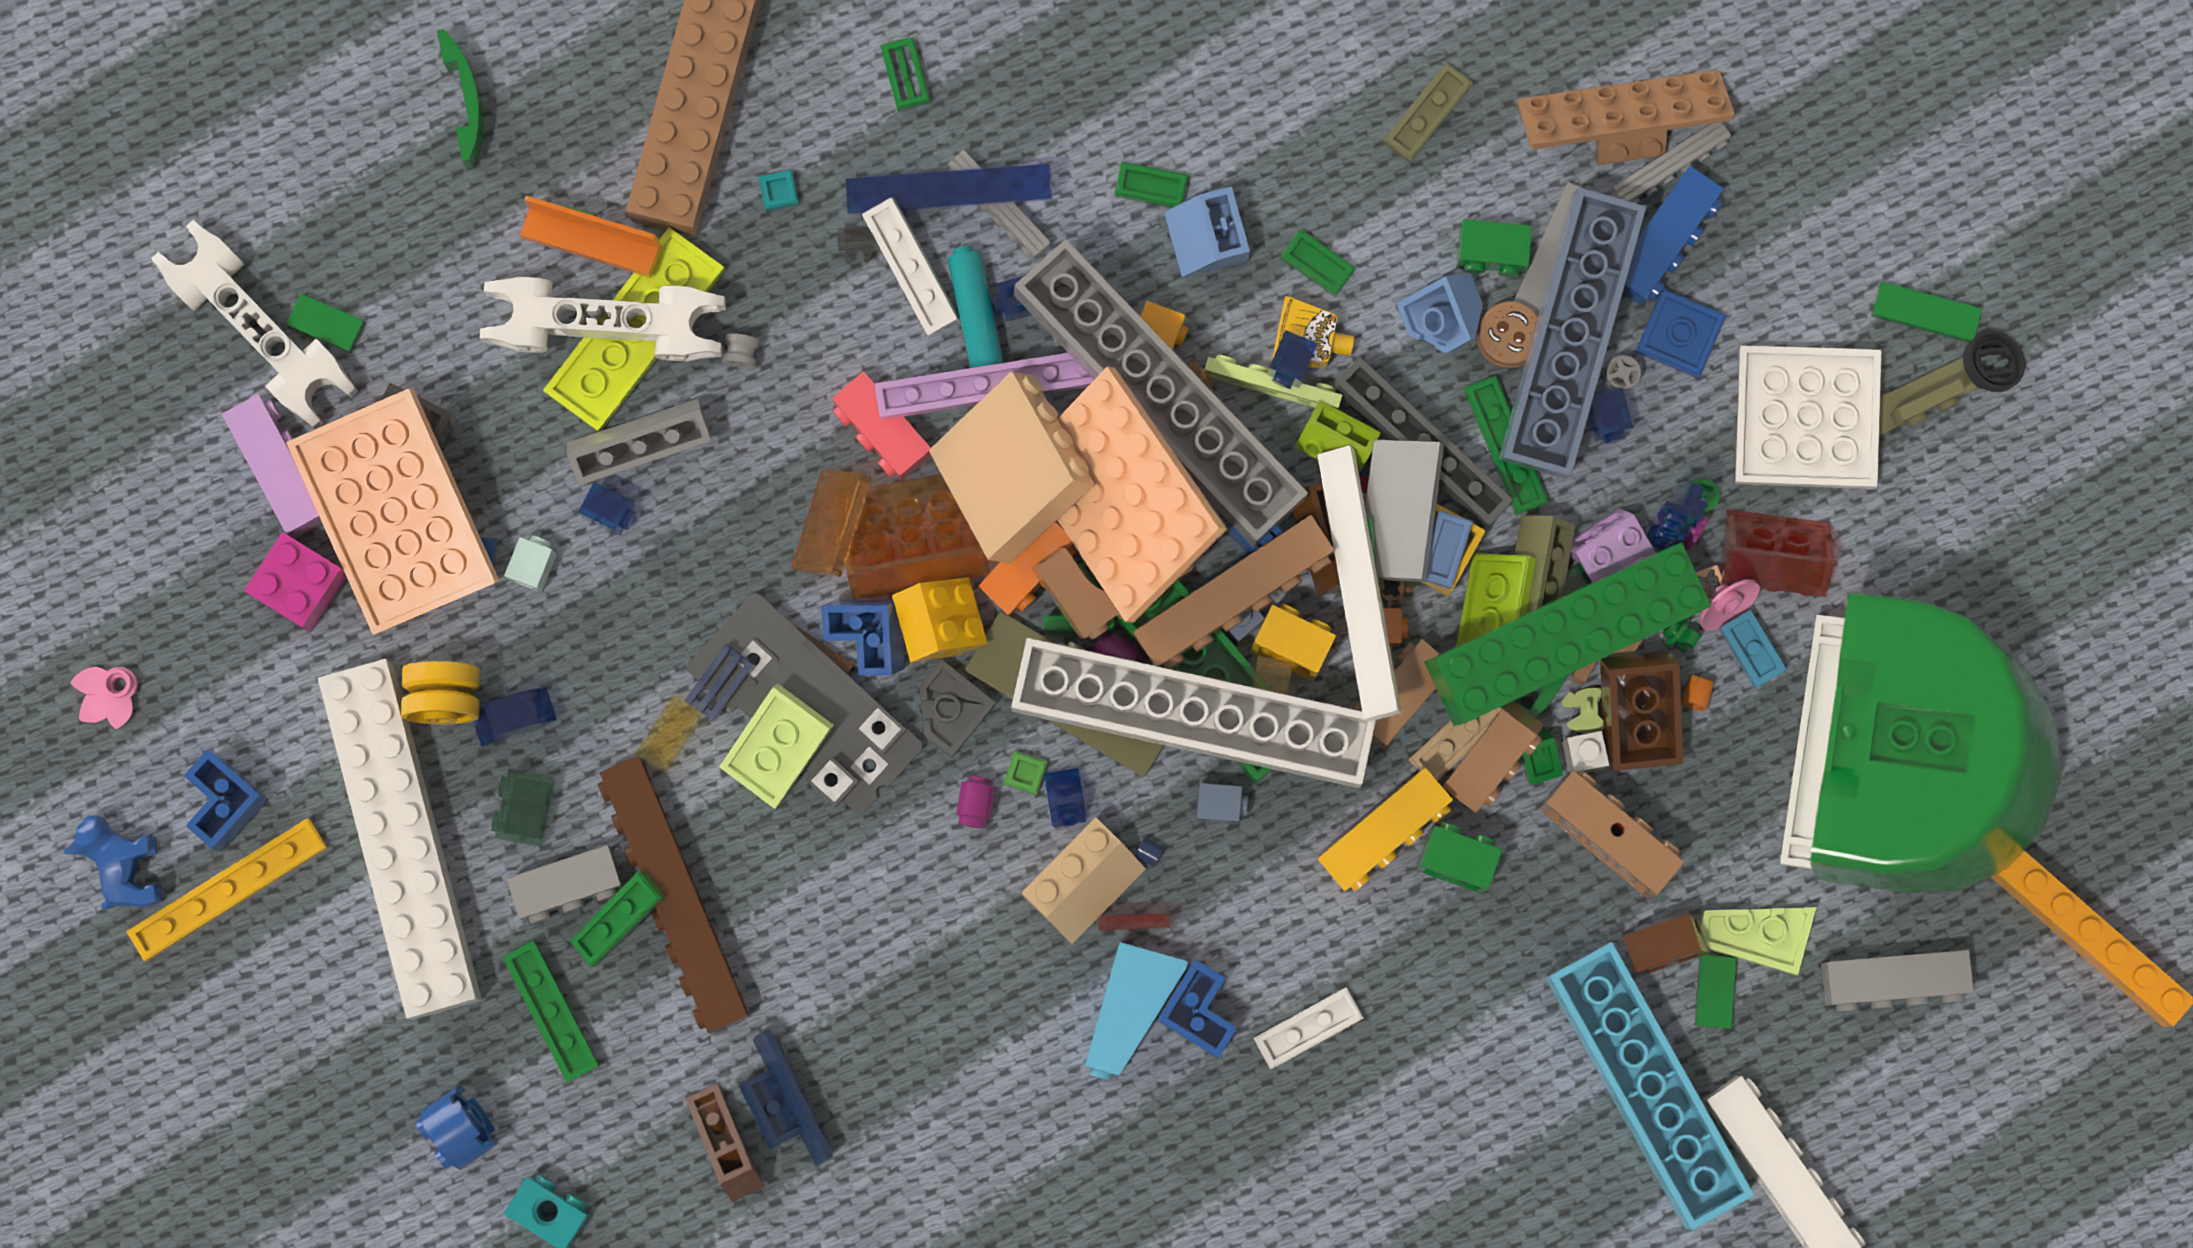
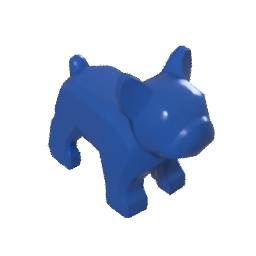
(116, 862)

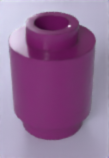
(1120, 647)
(975, 802)

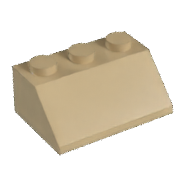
(1083, 880)

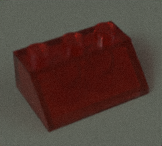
(1777, 552)

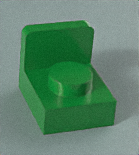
(1544, 760)

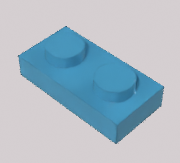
(1752, 649)

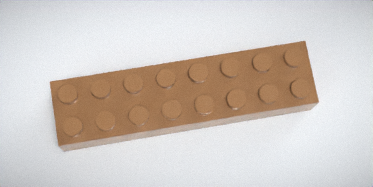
(692, 113)

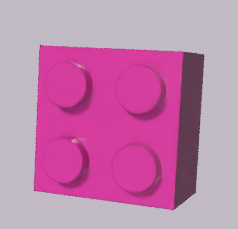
(296, 582)

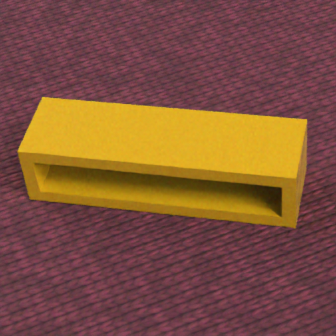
(1384, 829)

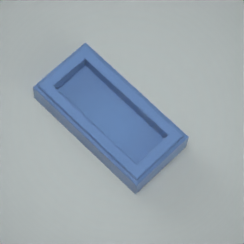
(1446, 548)

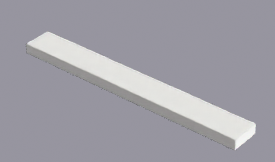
(1359, 584)

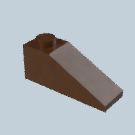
(724, 1143)

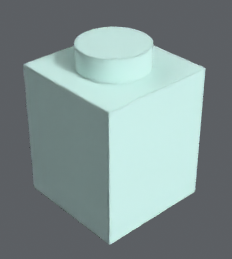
(531, 563)

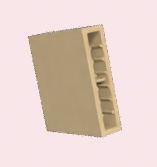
(1011, 467)

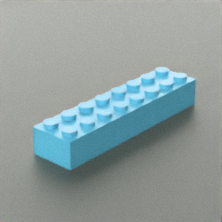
(1649, 1086)

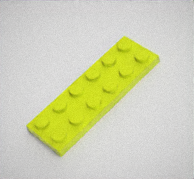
(606, 371)

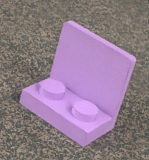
(1611, 545)

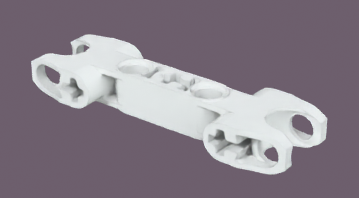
(210, 278)
(540, 315)

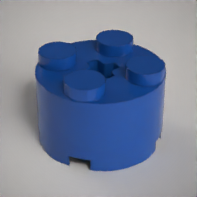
(457, 1129)

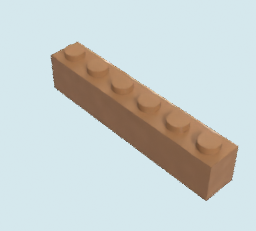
(1234, 593)

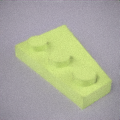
(1760, 936)

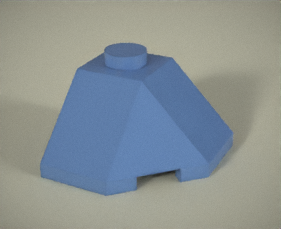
(1443, 312)

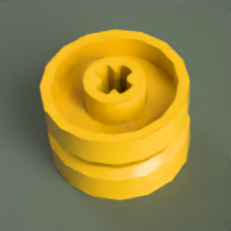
(440, 693)

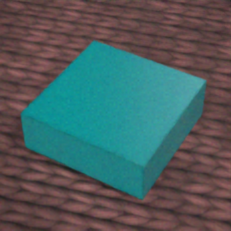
(778, 190)

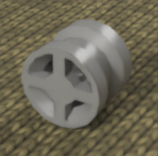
(740, 351)
(1627, 370)

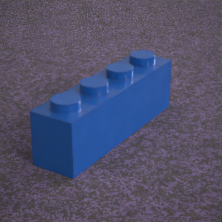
(1668, 232)

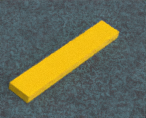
(226, 889)

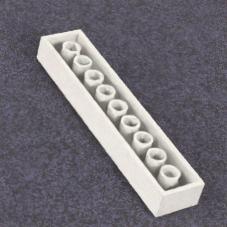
(1193, 713)
(399, 840)

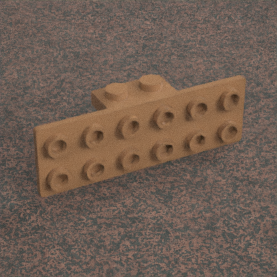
(1626, 118)

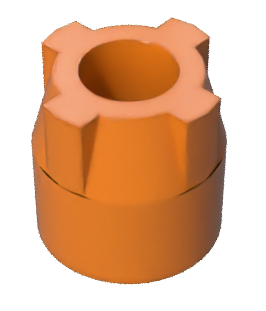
(1697, 693)

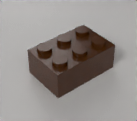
(1642, 710)

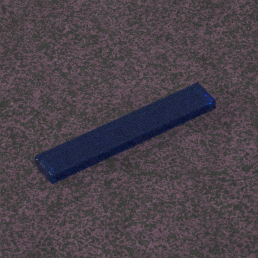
(951, 188)

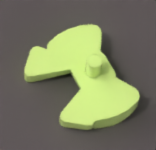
(1587, 700)

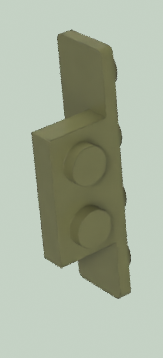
(1916, 399)

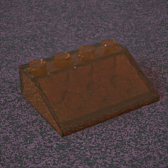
(911, 537)

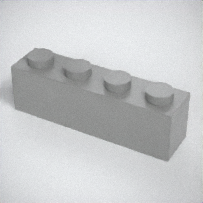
(638, 441)
(1897, 978)

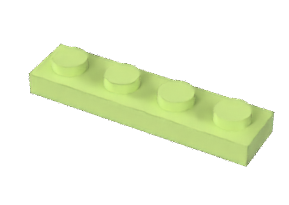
(1256, 379)

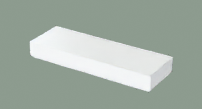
(1308, 1028)

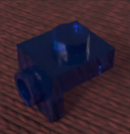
(1065, 797)

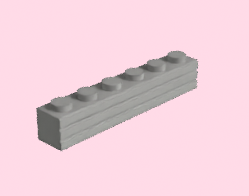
(1672, 162)
(1009, 216)

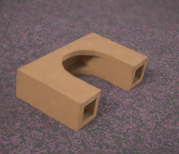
(1079, 600)

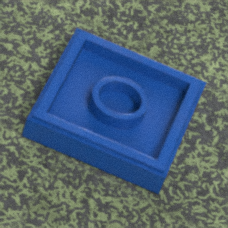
(1680, 333)

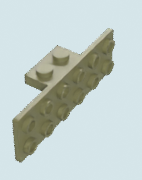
(999, 667)

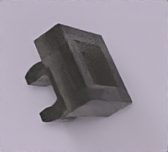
(854, 239)

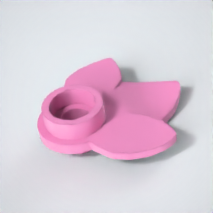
(102, 698)

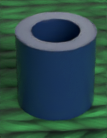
(1149, 852)

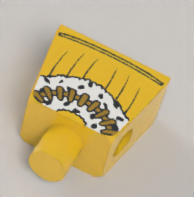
(1316, 326)

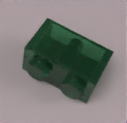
(523, 808)

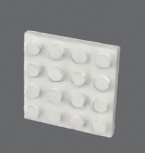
(1808, 417)

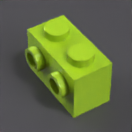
(1333, 429)

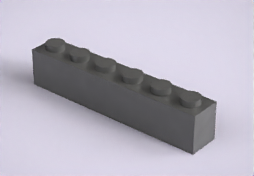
(1400, 421)

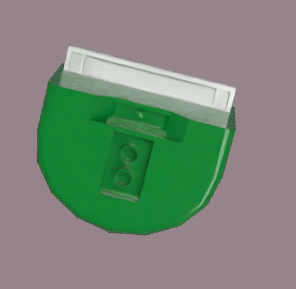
(1916, 752)

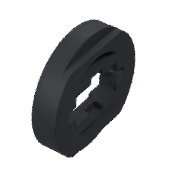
(2004, 346)

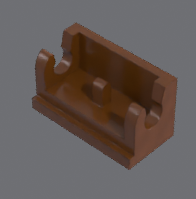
(1665, 944)

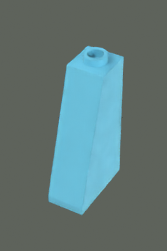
(1132, 1000)

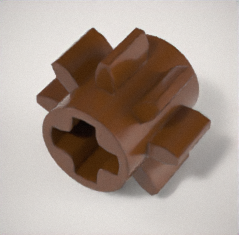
(1390, 597)

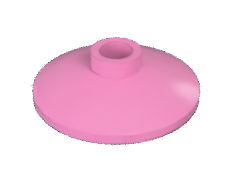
(1729, 602)

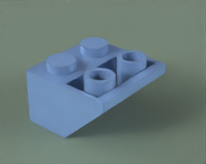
(1207, 233)

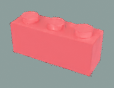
(892, 439)

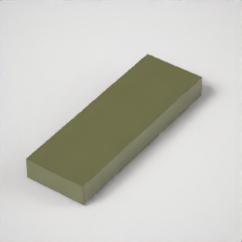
(1428, 112)

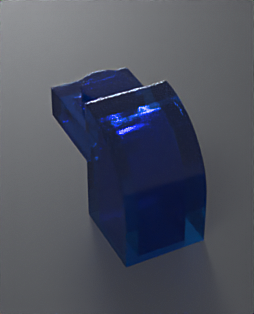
(514, 715)

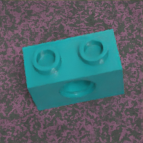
(526, 1211)

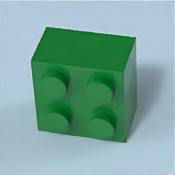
(1459, 858)

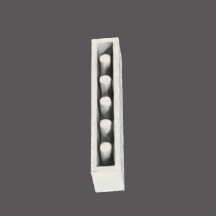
(1778, 1167)

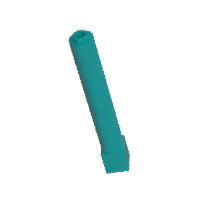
(975, 307)

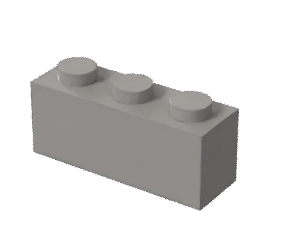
(565, 884)

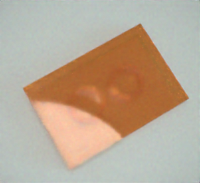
(831, 522)

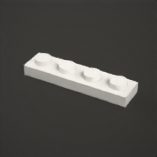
(910, 266)

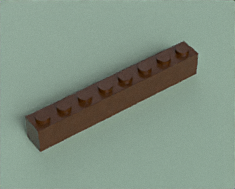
(682, 910)

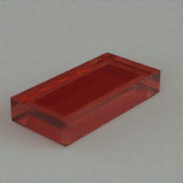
(1133, 922)

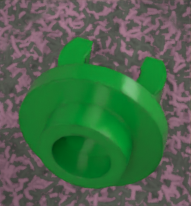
(1710, 493)
(1680, 636)

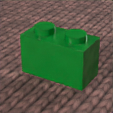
(1494, 247)

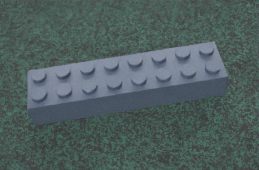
(1572, 333)

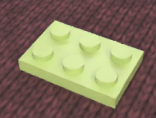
(776, 745)

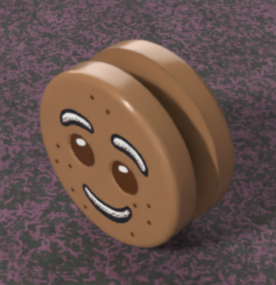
(1506, 334)

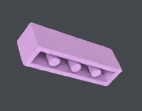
(266, 452)

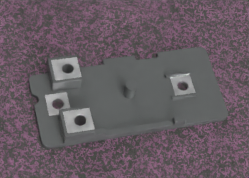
(821, 684)

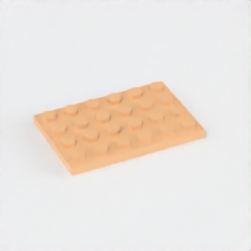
(392, 511)
(1145, 511)

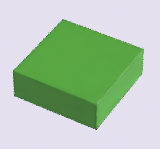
(1025, 773)

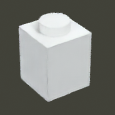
(1585, 753)

